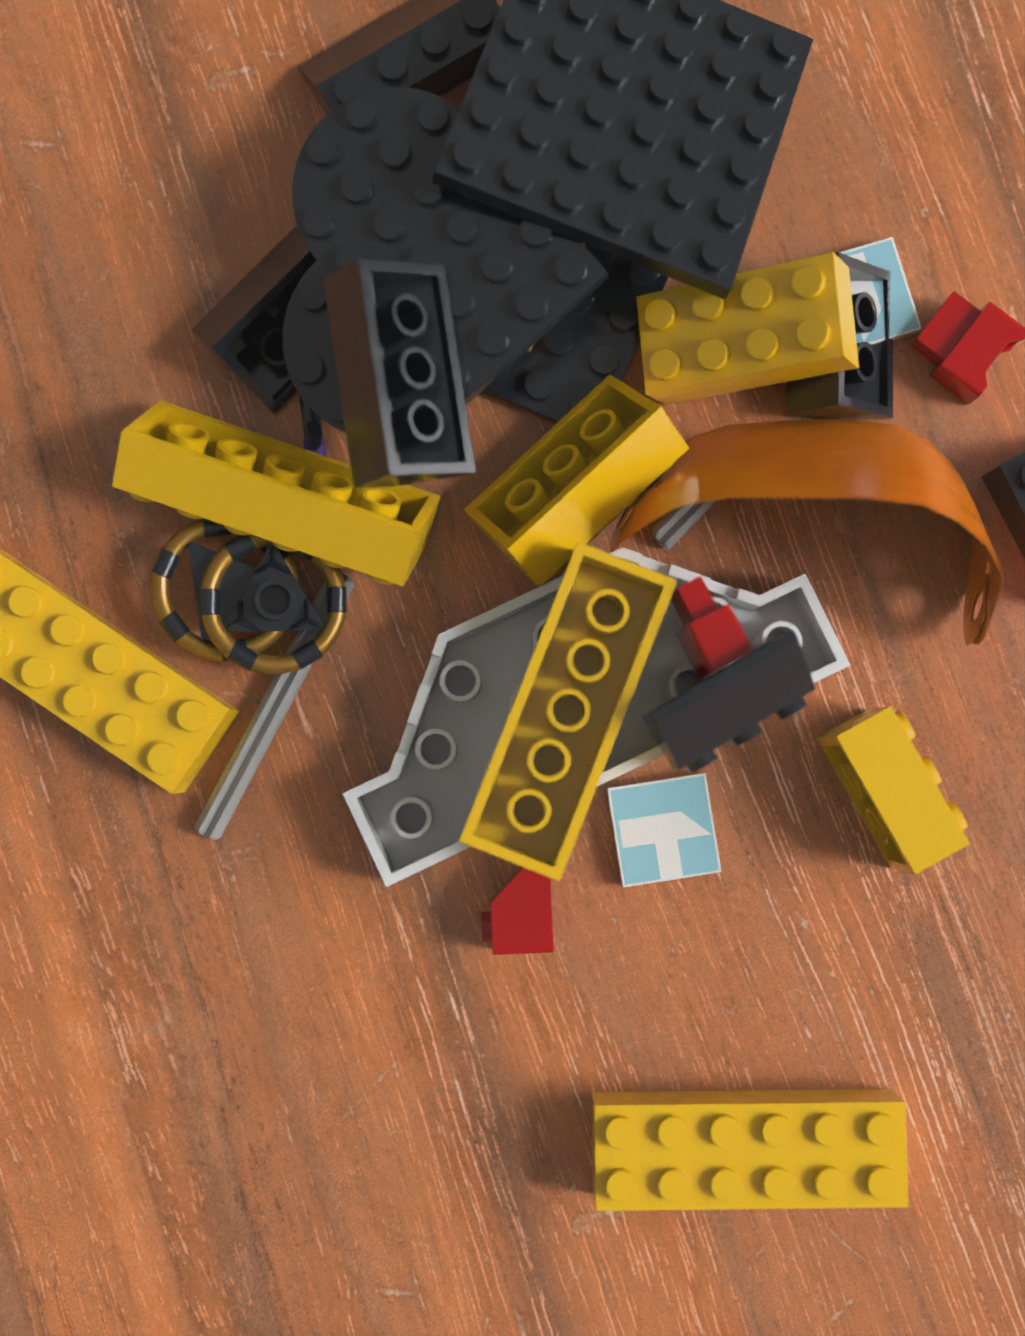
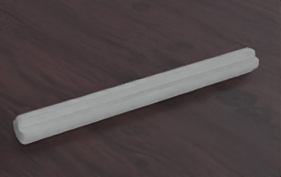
(258, 734)

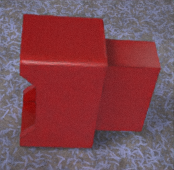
(966, 344)
(709, 634)

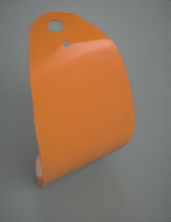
(826, 462)

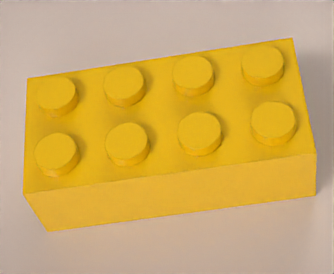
(768, 331)
(577, 478)

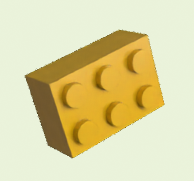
(894, 789)

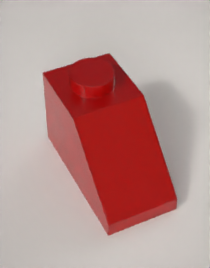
(520, 915)

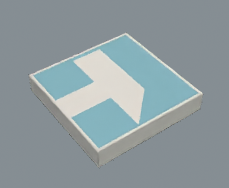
(903, 314)
(663, 830)

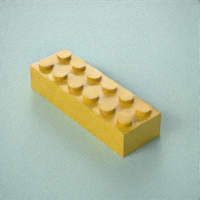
(273, 492)
(105, 681)
(568, 711)
(749, 1150)

